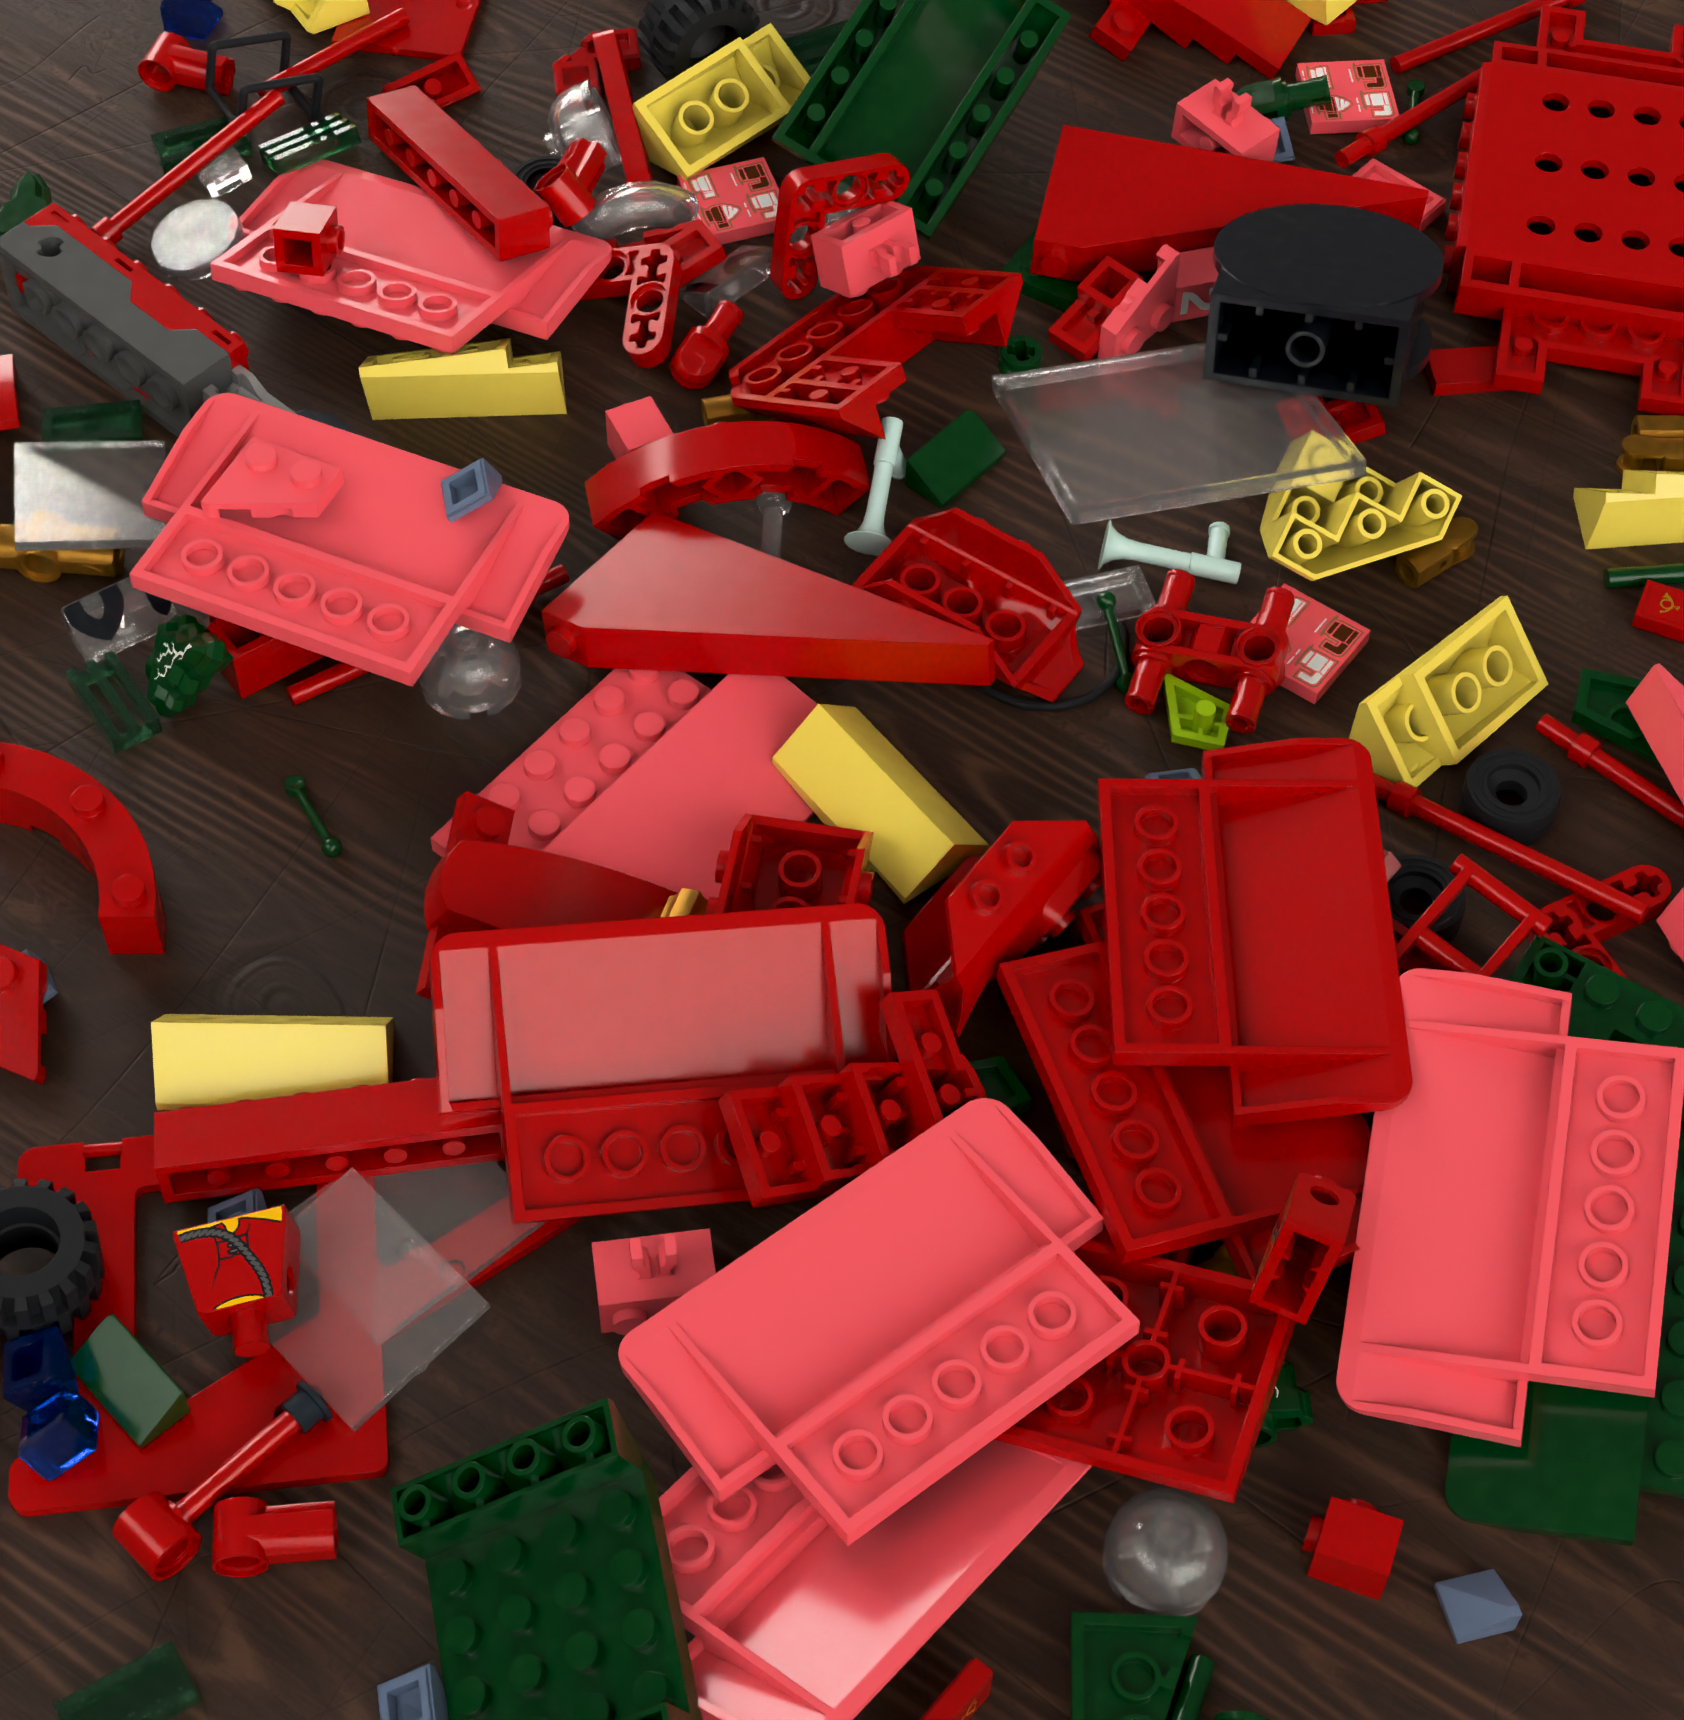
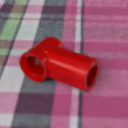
(175, 62)
(571, 182)
(254, 1534)

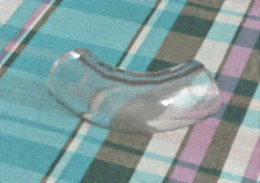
(636, 207)

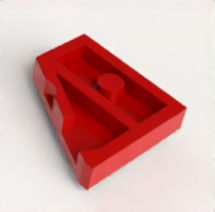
(692, 244)
(22, 1014)

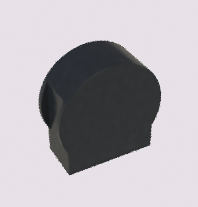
(1321, 302)

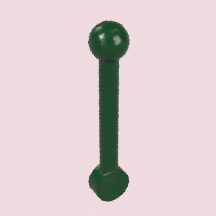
(1414, 89)
(1106, 601)
(296, 788)

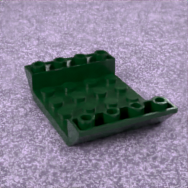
(552, 1577)

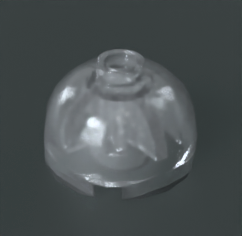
(580, 114)
(471, 674)
(1165, 1552)

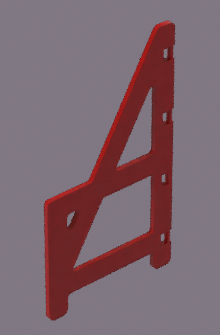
(220, 1415)

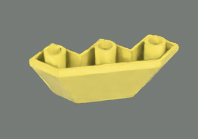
(1354, 522)

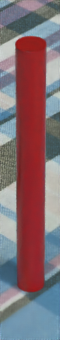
(344, 47)

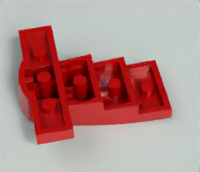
(1251, 29)
(506, 886)
(835, 1126)

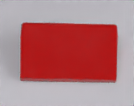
(442, 81)

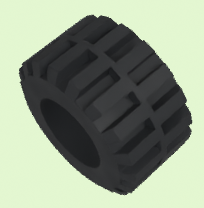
(687, 31)
(70, 1280)

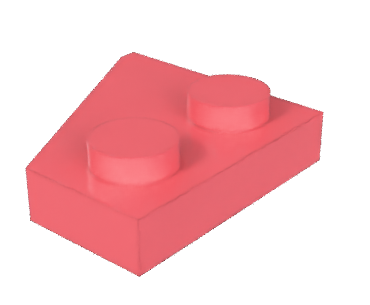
(1143, 310)
(273, 483)

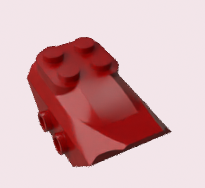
(990, 585)
(791, 866)
(999, 909)

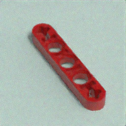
(620, 104)

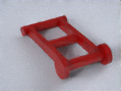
(1471, 874)

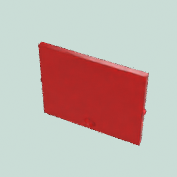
(433, 28)

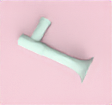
(888, 463)
(1208, 566)

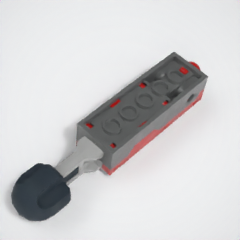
(125, 321)

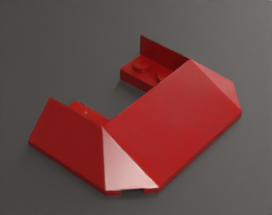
(852, 350)

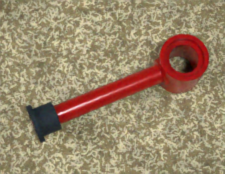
(162, 1533)

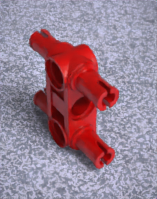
(1210, 650)

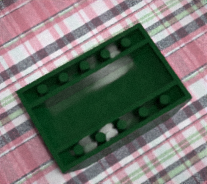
(924, 86)

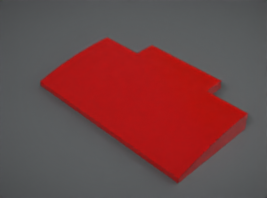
(1180, 1394)

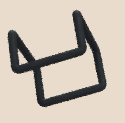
(312, 112)

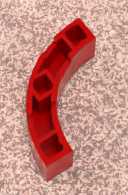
(725, 466)
(98, 832)

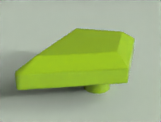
(1194, 715)

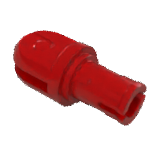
(706, 348)

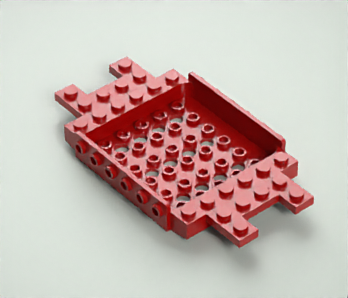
(1552, 291)

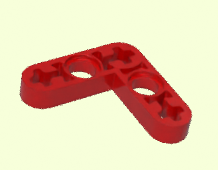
(814, 206)
(642, 287)
(1586, 933)

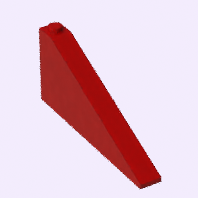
(1138, 194)
(716, 606)

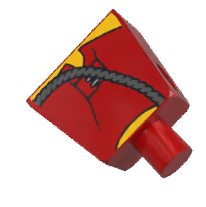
(243, 1274)

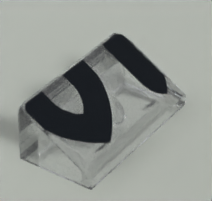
(729, 279)
(114, 619)

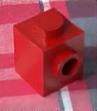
(307, 238)
(1352, 1546)

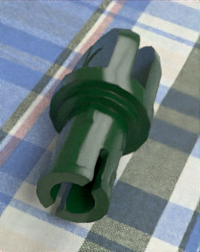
(1278, 99)

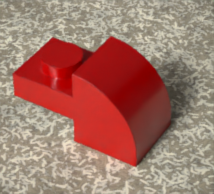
(1098, 295)

